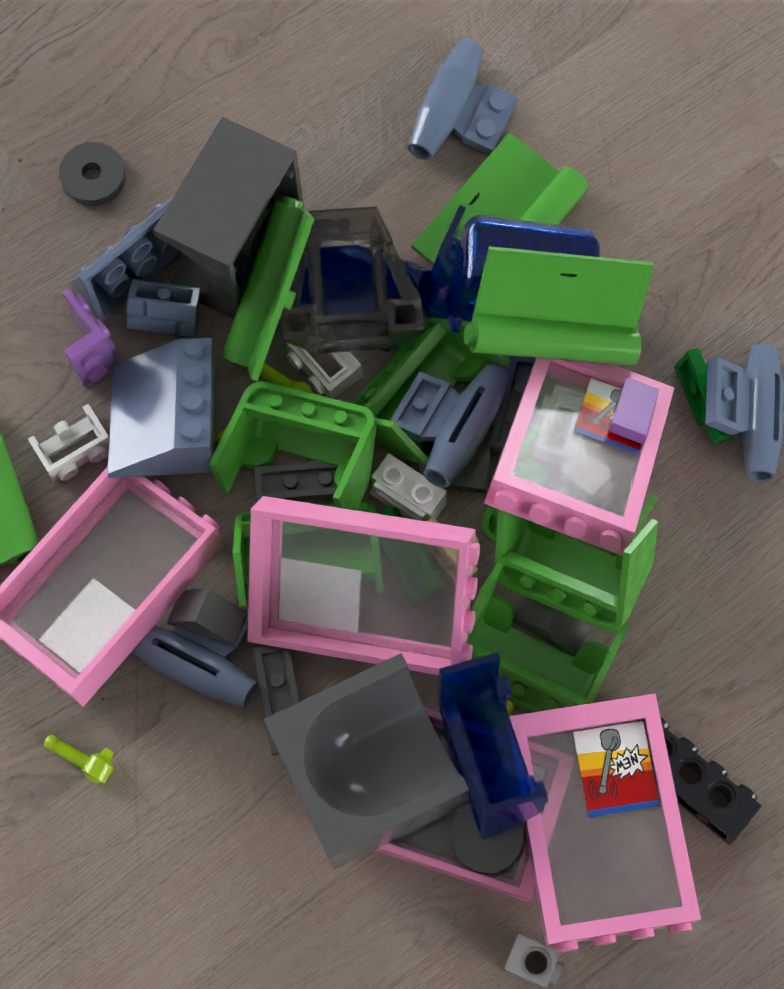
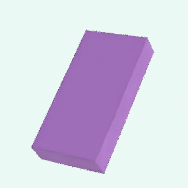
(634, 410)

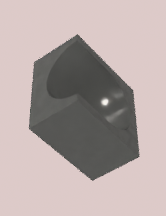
(225, 210)
(366, 761)

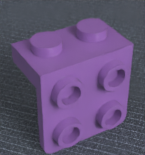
(93, 353)

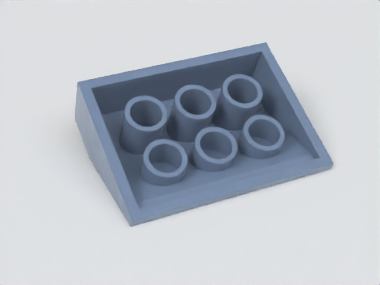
(135, 256)
(164, 411)

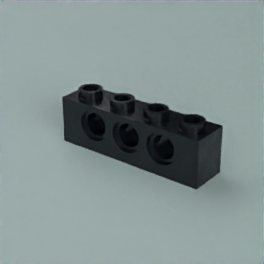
(695, 799)

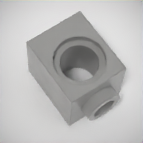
(516, 962)

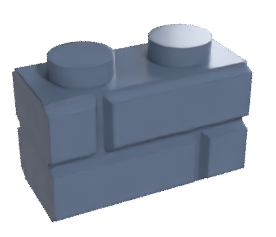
(163, 308)

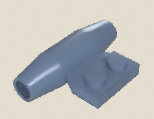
(456, 104)
(750, 406)
(454, 421)
(198, 663)

